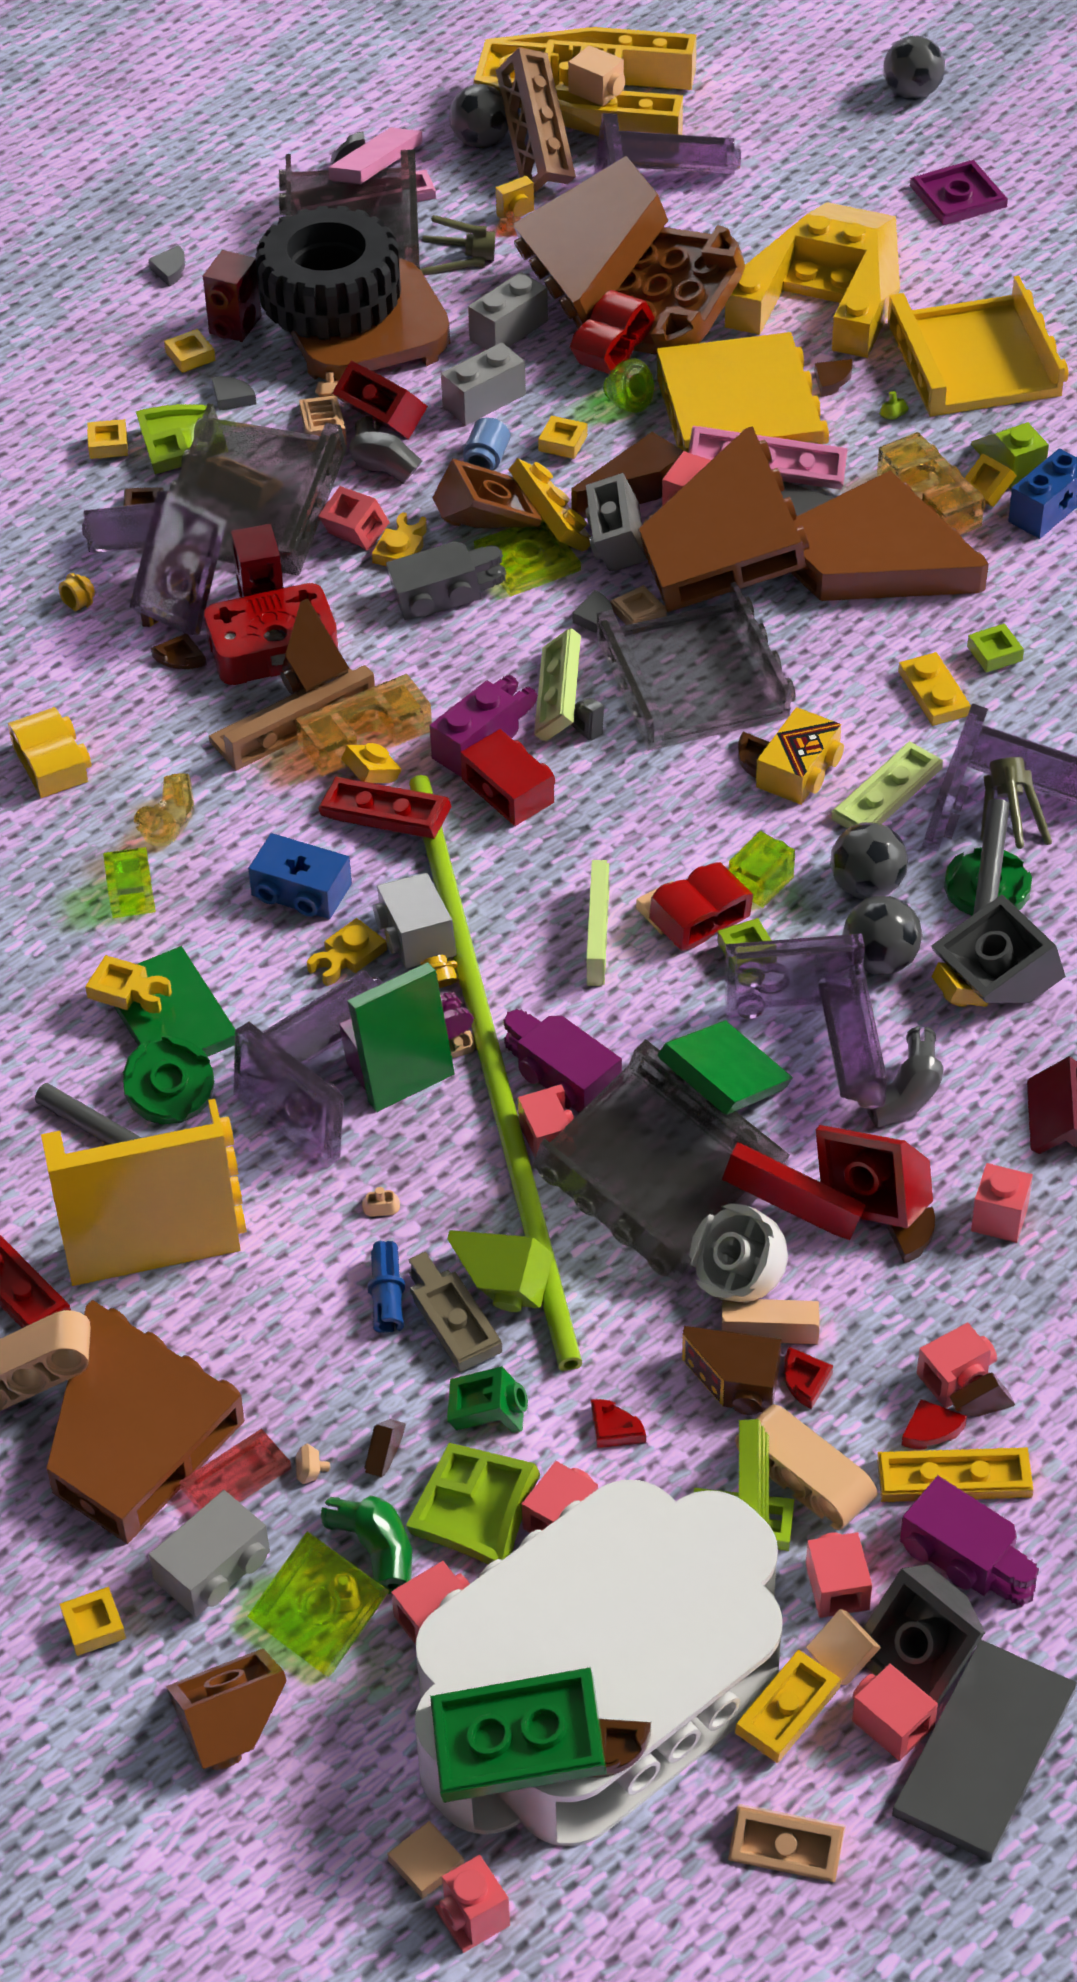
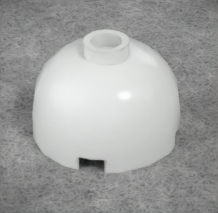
(738, 1254)

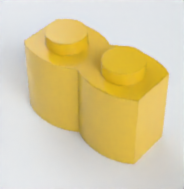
(49, 751)

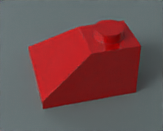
(877, 1171)

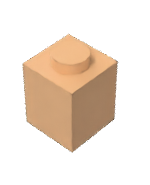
(596, 75)

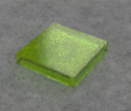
(531, 557)
(318, 1604)

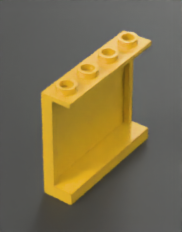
(978, 352)
(740, 386)
(147, 1200)

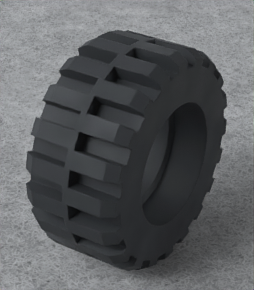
(328, 272)

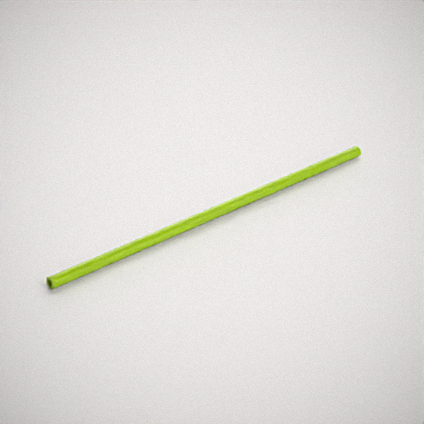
(500, 1093)

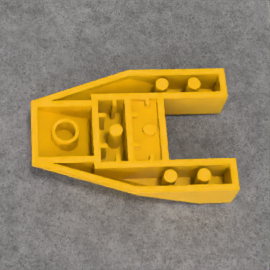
(649, 61)
(830, 256)

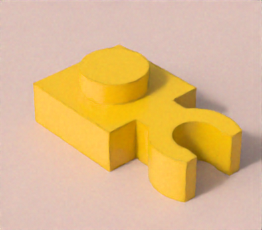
(400, 542)
(349, 947)
(122, 982)

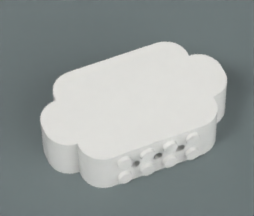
(647, 1593)

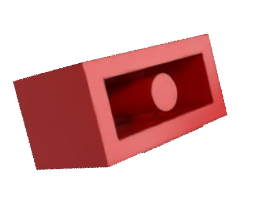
(380, 399)
(507, 777)

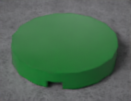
(963, 874)
(168, 1080)

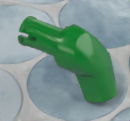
(379, 1532)

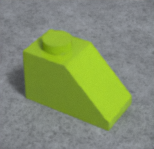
(1017, 448)
(505, 1267)

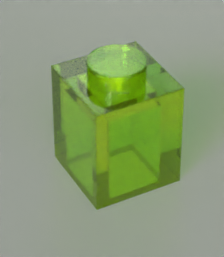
(764, 867)
(129, 882)

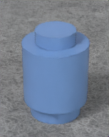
(486, 443)

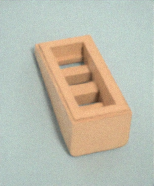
(318, 411)

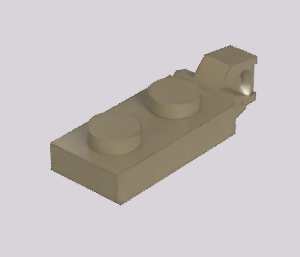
(452, 1314)

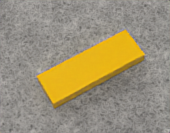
(977, 1472)

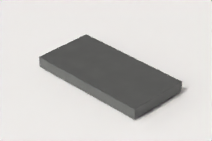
(984, 1750)

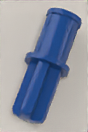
(386, 1287)

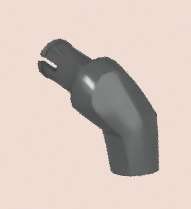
(382, 451)
(914, 1082)

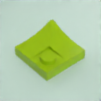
(168, 433)
(474, 1502)

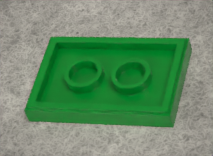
(187, 1013)
(401, 1037)
(724, 1067)
(517, 1735)

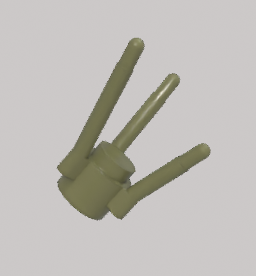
(478, 245)
(1009, 779)

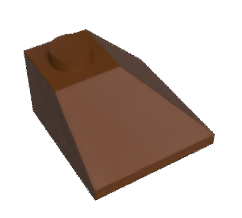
(483, 498)
(227, 1707)

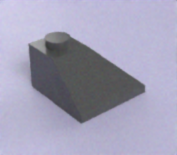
(1001, 954)
(924, 1630)

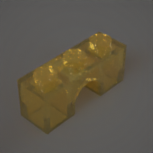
(942, 484)
(389, 708)

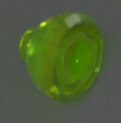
(630, 386)

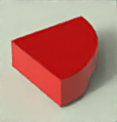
(806, 1376)
(614, 1425)
(932, 1426)

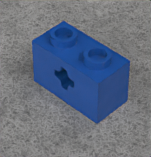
(1045, 495)
(300, 876)

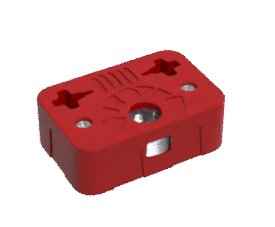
(254, 631)

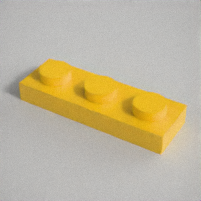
(551, 504)

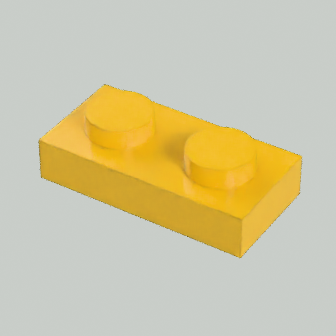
(934, 688)
(787, 1706)

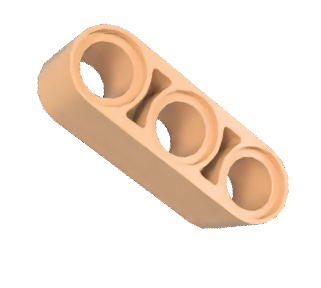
(43, 1356)
(814, 1469)

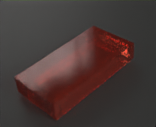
(237, 1471)

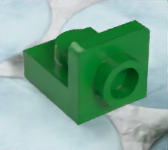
(486, 1399)

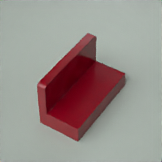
(1053, 1106)

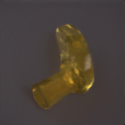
(170, 817)

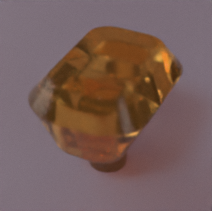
(505, 225)

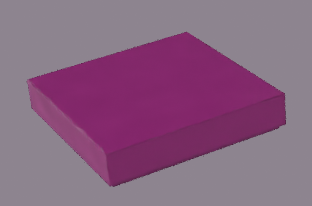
(958, 192)

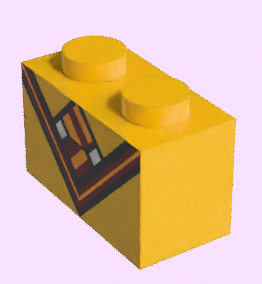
(799, 756)

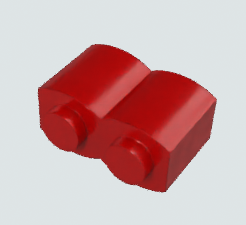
(612, 331)
(700, 905)

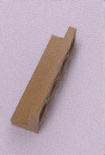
(538, 115)
(276, 724)

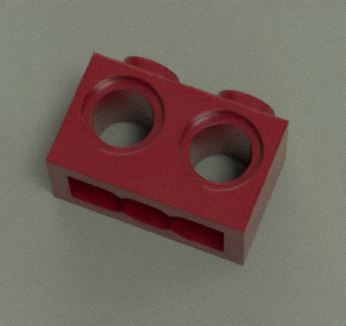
(232, 295)
(256, 560)

